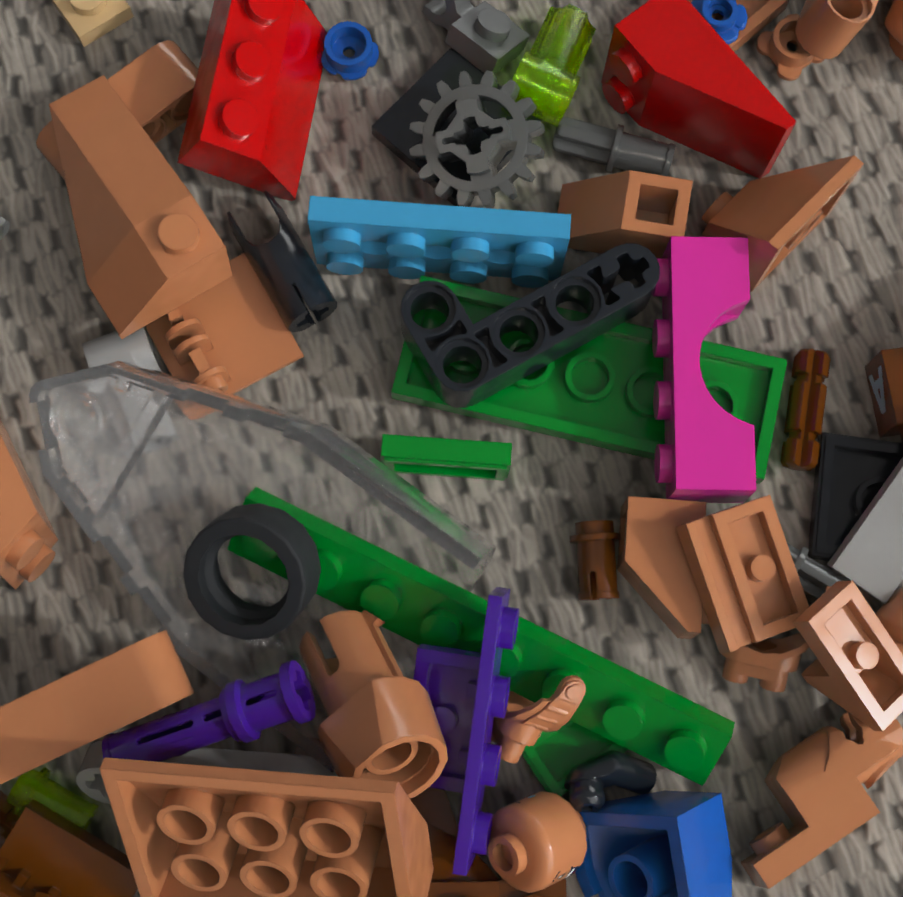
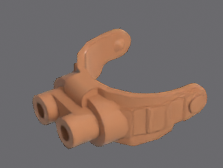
(766, 660)
(527, 719)

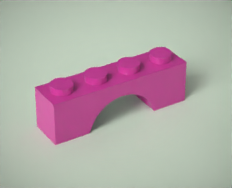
(705, 448)

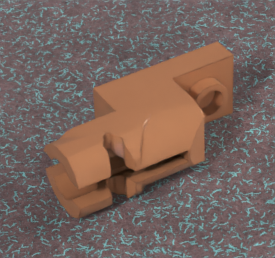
(822, 794)

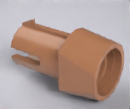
(376, 716)

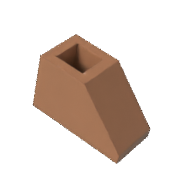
(625, 210)
(656, 562)

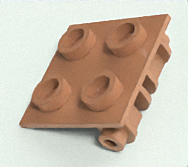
(226, 334)

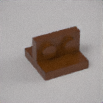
(60, 859)

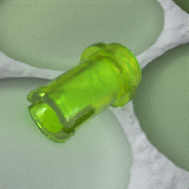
(46, 791)

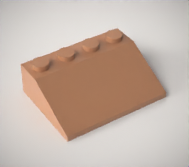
(266, 832)

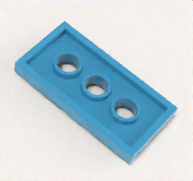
(438, 239)

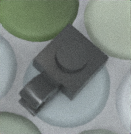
(479, 32)

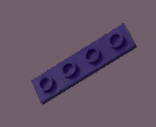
(466, 699)

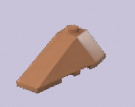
(133, 216)

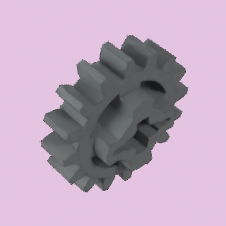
(471, 114)

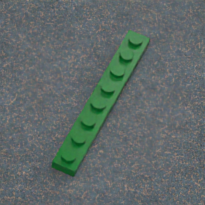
(445, 615)

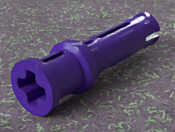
(237, 713)

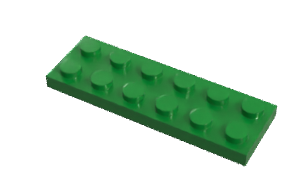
(601, 388)

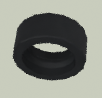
(222, 607)

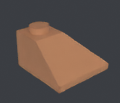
(779, 211)

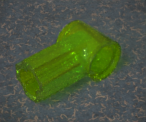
(552, 64)

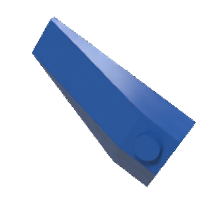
(657, 847)

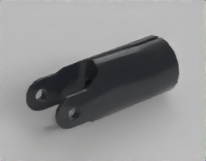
(288, 273)

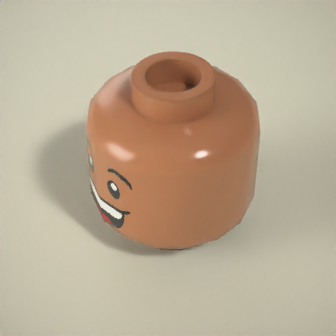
(537, 841)

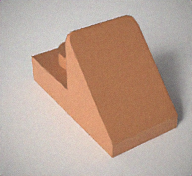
(855, 656)

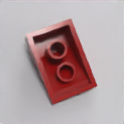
(693, 88)

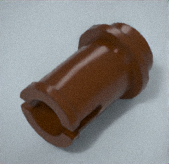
(596, 559)

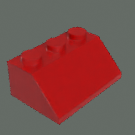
(255, 94)

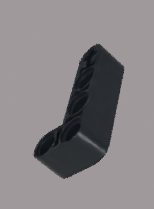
(533, 315)

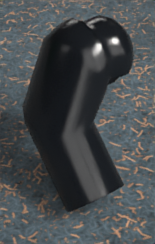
(604, 771)

